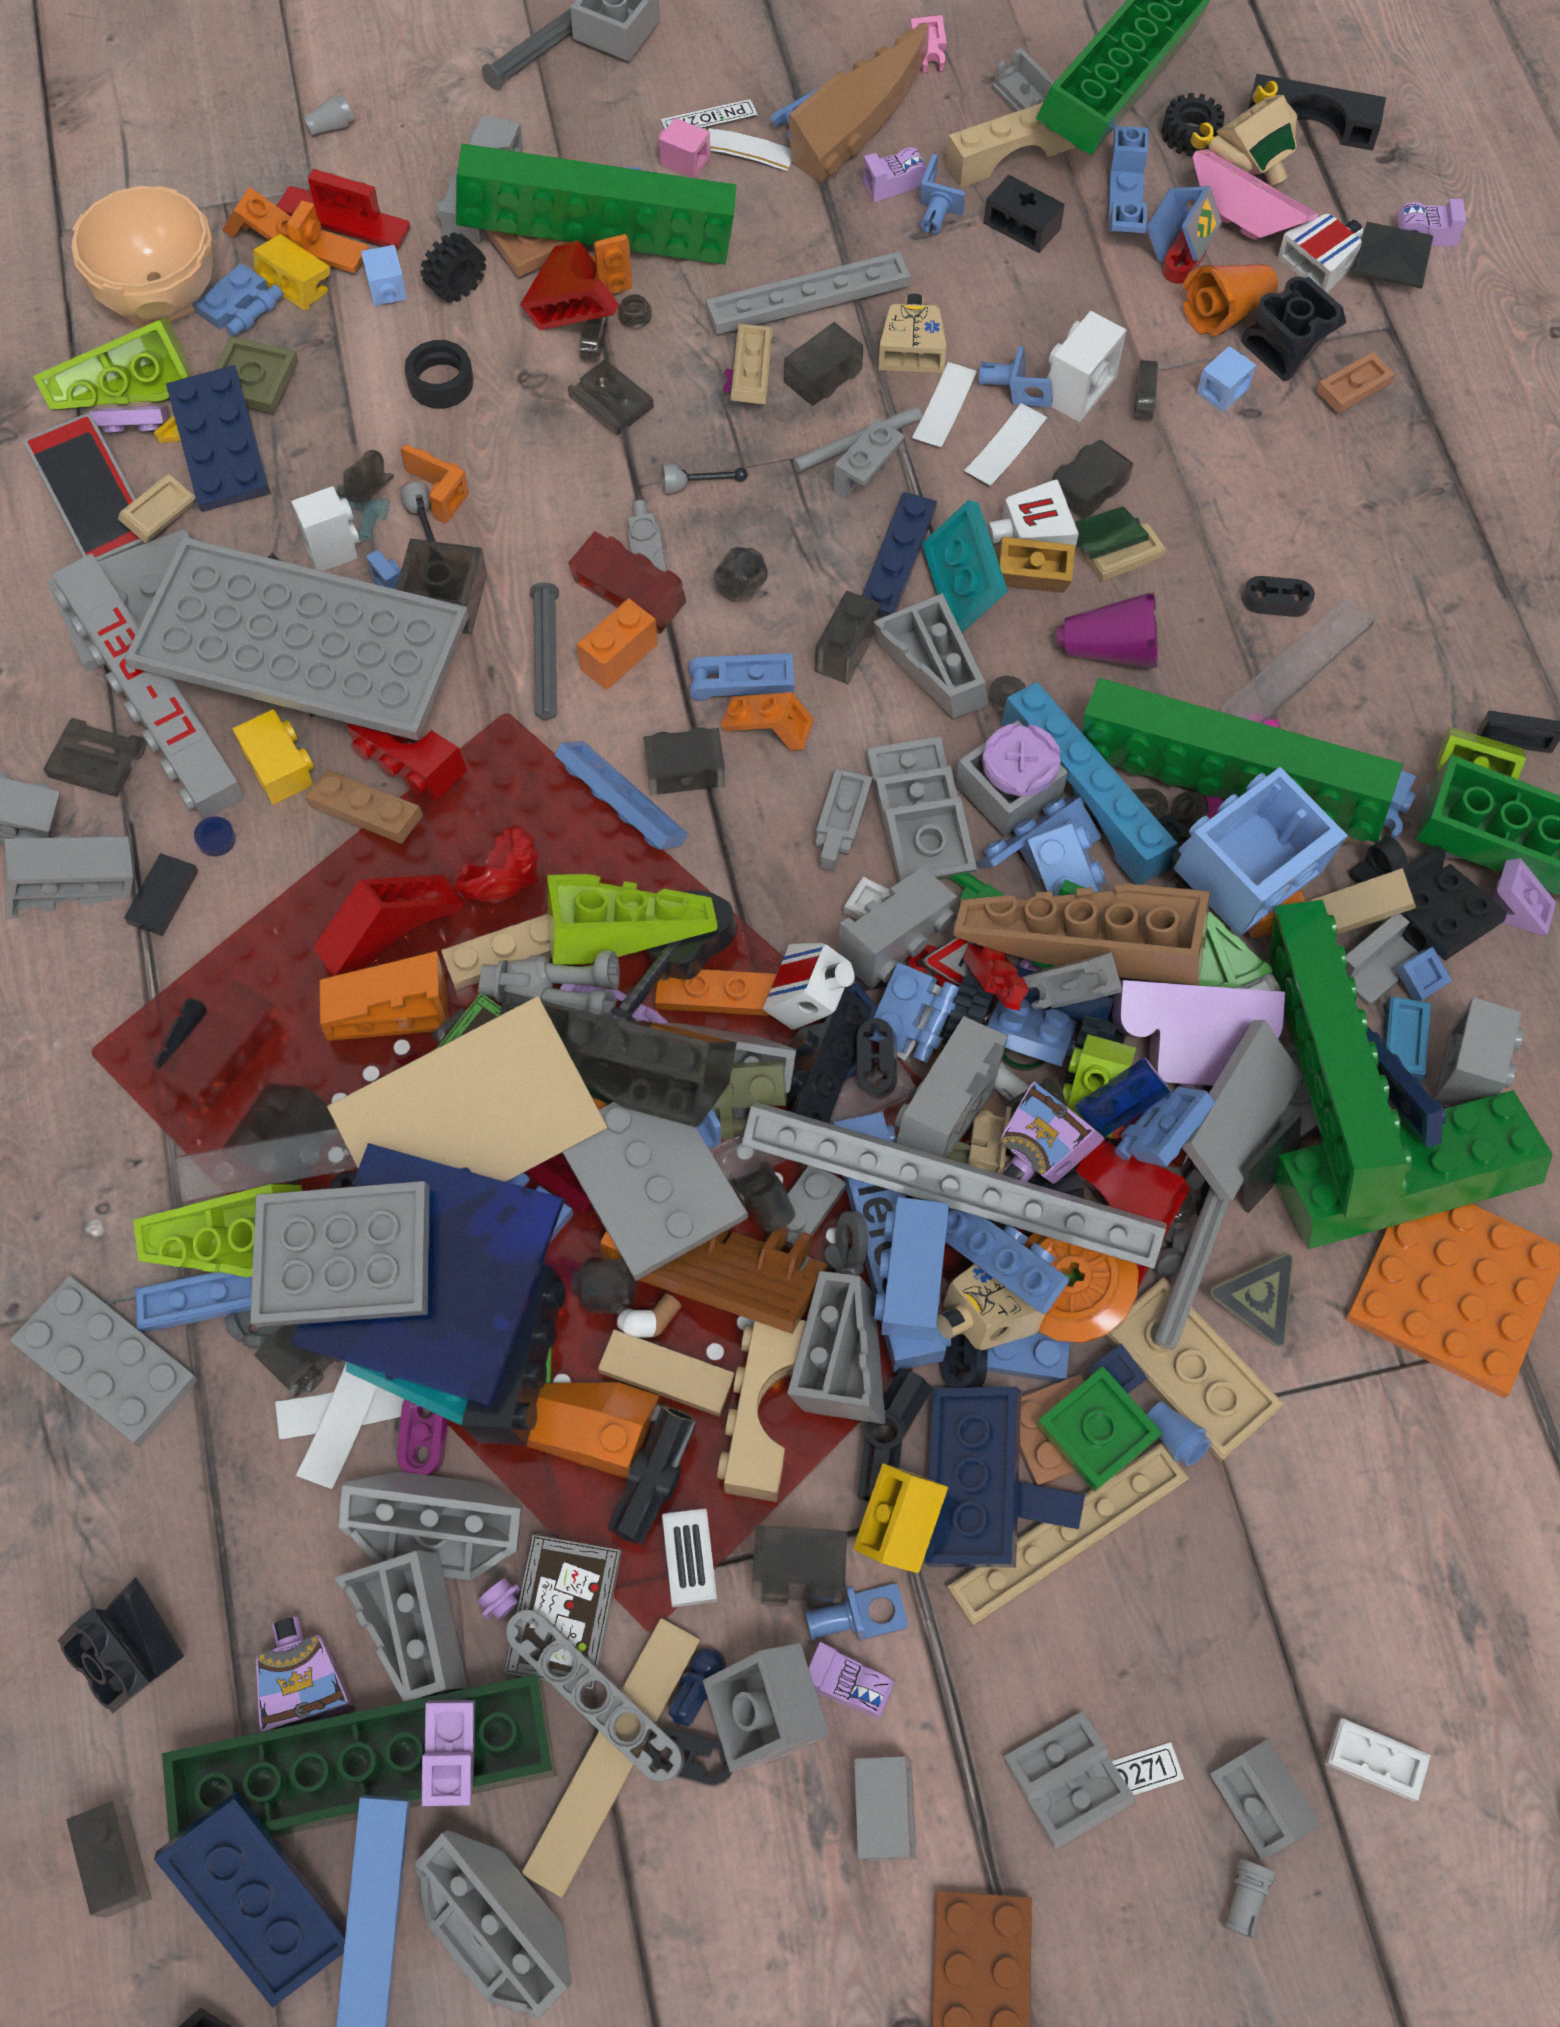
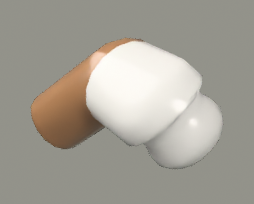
(649, 1322)

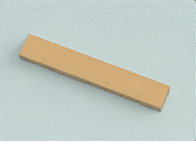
(1052, 1546)
(605, 1767)

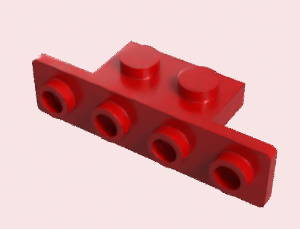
(347, 208)

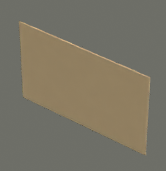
(479, 1102)

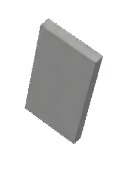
(1246, 1109)

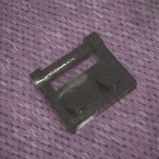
(91, 766)

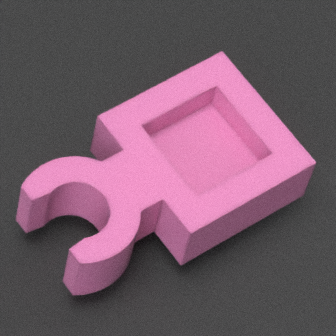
(937, 40)

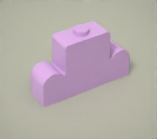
(1193, 1025)

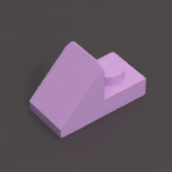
(1524, 898)

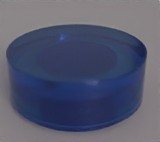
(214, 836)

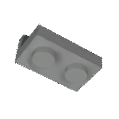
(865, 457)

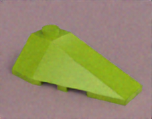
(119, 371)
(602, 916)
(206, 1234)

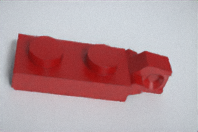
(996, 975)

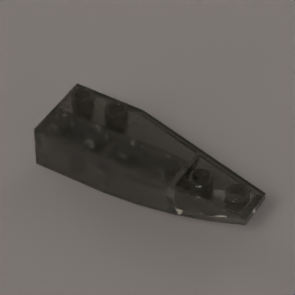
(641, 1061)

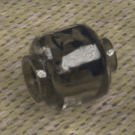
(740, 574)
(604, 1285)

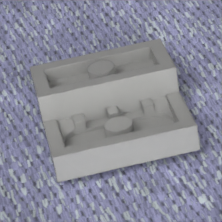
(1069, 1780)

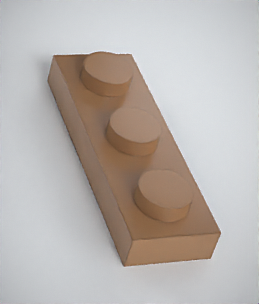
(364, 806)

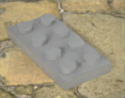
(104, 1361)

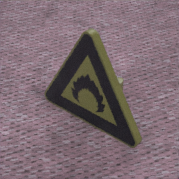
(1260, 1297)

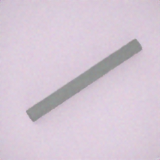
(843, 444)

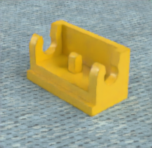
(292, 270)

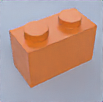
(617, 644)

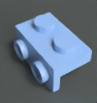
(1065, 855)

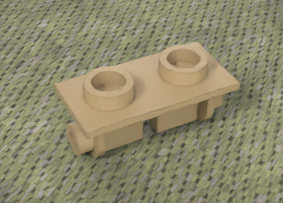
(987, 1132)

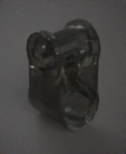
(765, 1198)

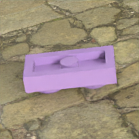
(145, 416)

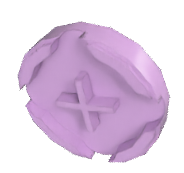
(1021, 759)

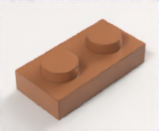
(1355, 382)

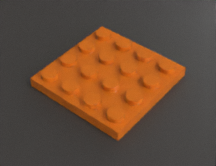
(1459, 1292)

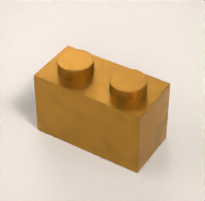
(1036, 564)

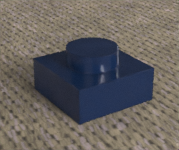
(1121, 1367)

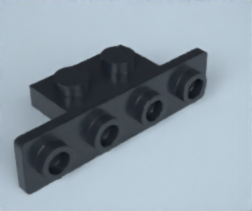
(824, 1058)

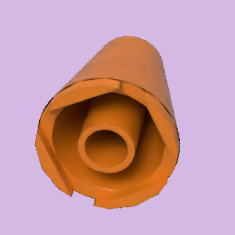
(1225, 294)

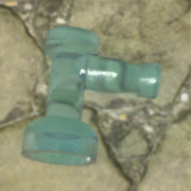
(371, 511)

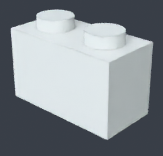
(326, 528)

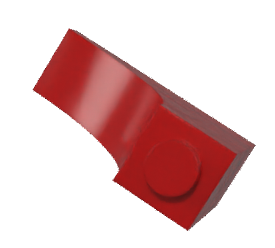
(566, 290)
(380, 914)
(1133, 1187)

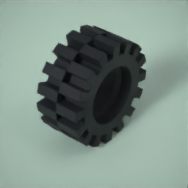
(1190, 111)
(453, 267)

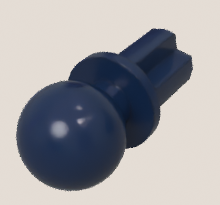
(692, 1691)

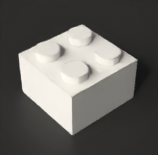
(1085, 364)

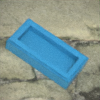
(1408, 1033)

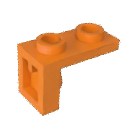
(258, 214)
(328, 247)
(613, 263)
(448, 479)
(776, 711)

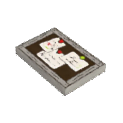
(575, 1592)

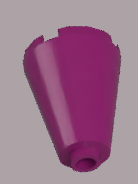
(1114, 633)

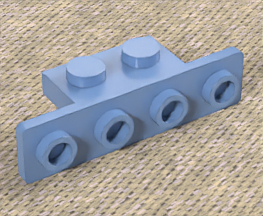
(1055, 814)
(1006, 1258)

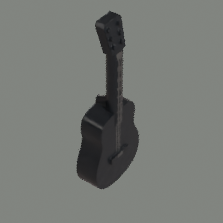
(683, 957)

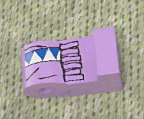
(893, 173)
(1441, 222)
(849, 1682)

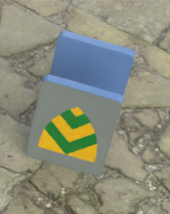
(1174, 216)

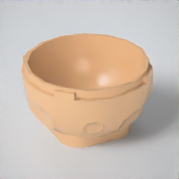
(144, 253)

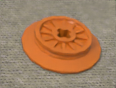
(1091, 1305)

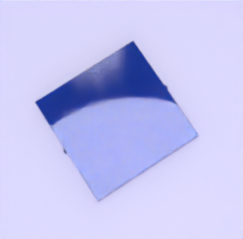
(481, 1275)

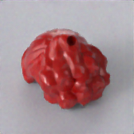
(506, 871)

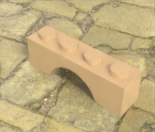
(979, 149)
(754, 1458)

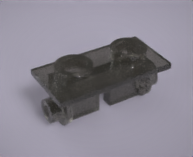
(364, 478)

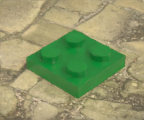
(1099, 1428)

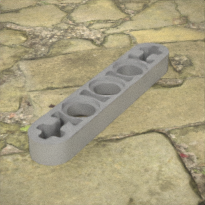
(615, 1706)

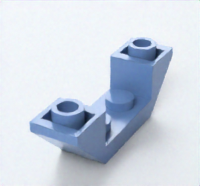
(1126, 180)

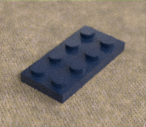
(218, 438)
(978, 1460)
(253, 1898)

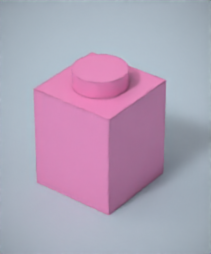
(684, 147)

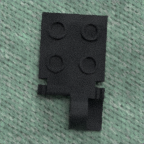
(1448, 905)

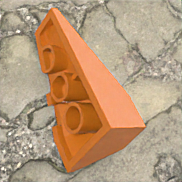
(593, 1423)

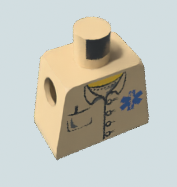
(913, 338)
(986, 1311)

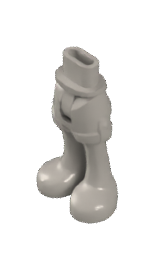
(538, 975)

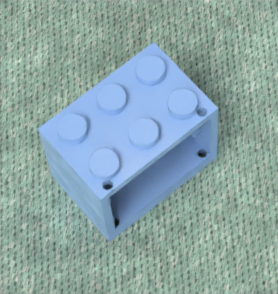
(1258, 849)

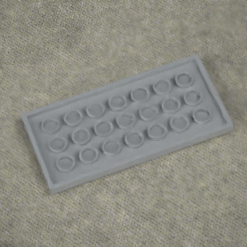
(298, 638)

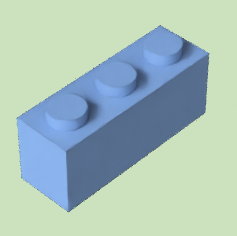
(912, 1269)

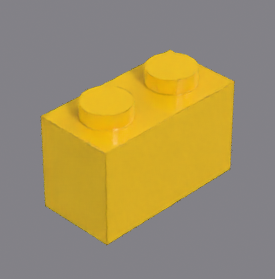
(273, 756)
(900, 1518)

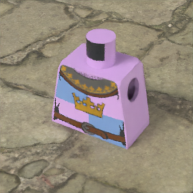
(1046, 1137)
(298, 1680)

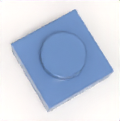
(382, 571)
(1423, 974)

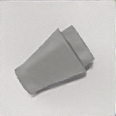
(329, 116)

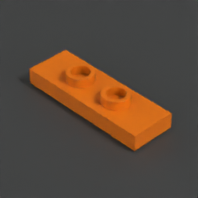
(716, 992)

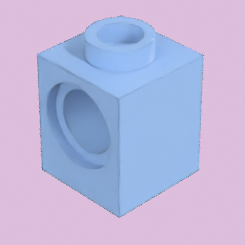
(384, 275)
(1226, 378)

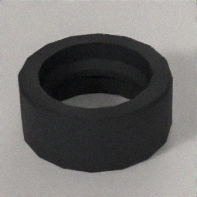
(439, 353)

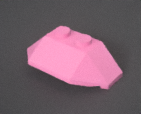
(1248, 200)

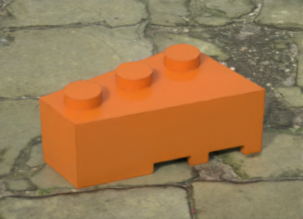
(385, 999)

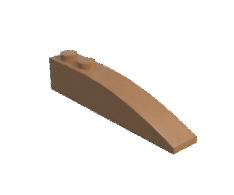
(854, 105)
(1147, 928)

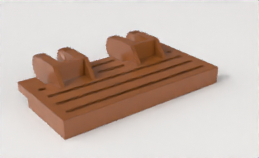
(746, 1277)

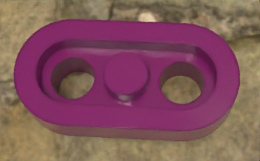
(417, 1432)

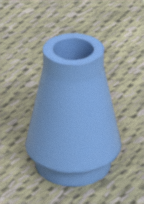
(1181, 1436)

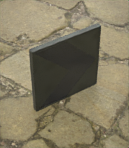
(1394, 255)
(1262, 1169)

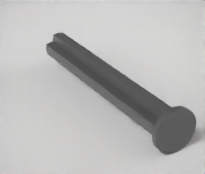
(527, 50)
(545, 649)

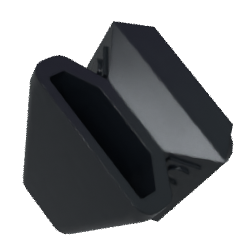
(1292, 325)
(121, 1647)

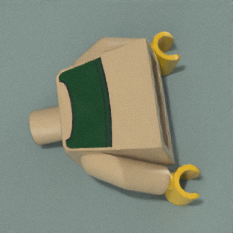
(1257, 137)

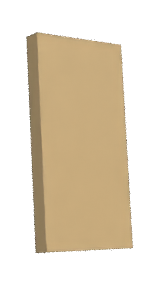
(1198, 1377)

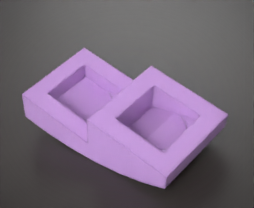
(448, 1753)

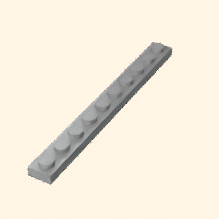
(956, 1183)

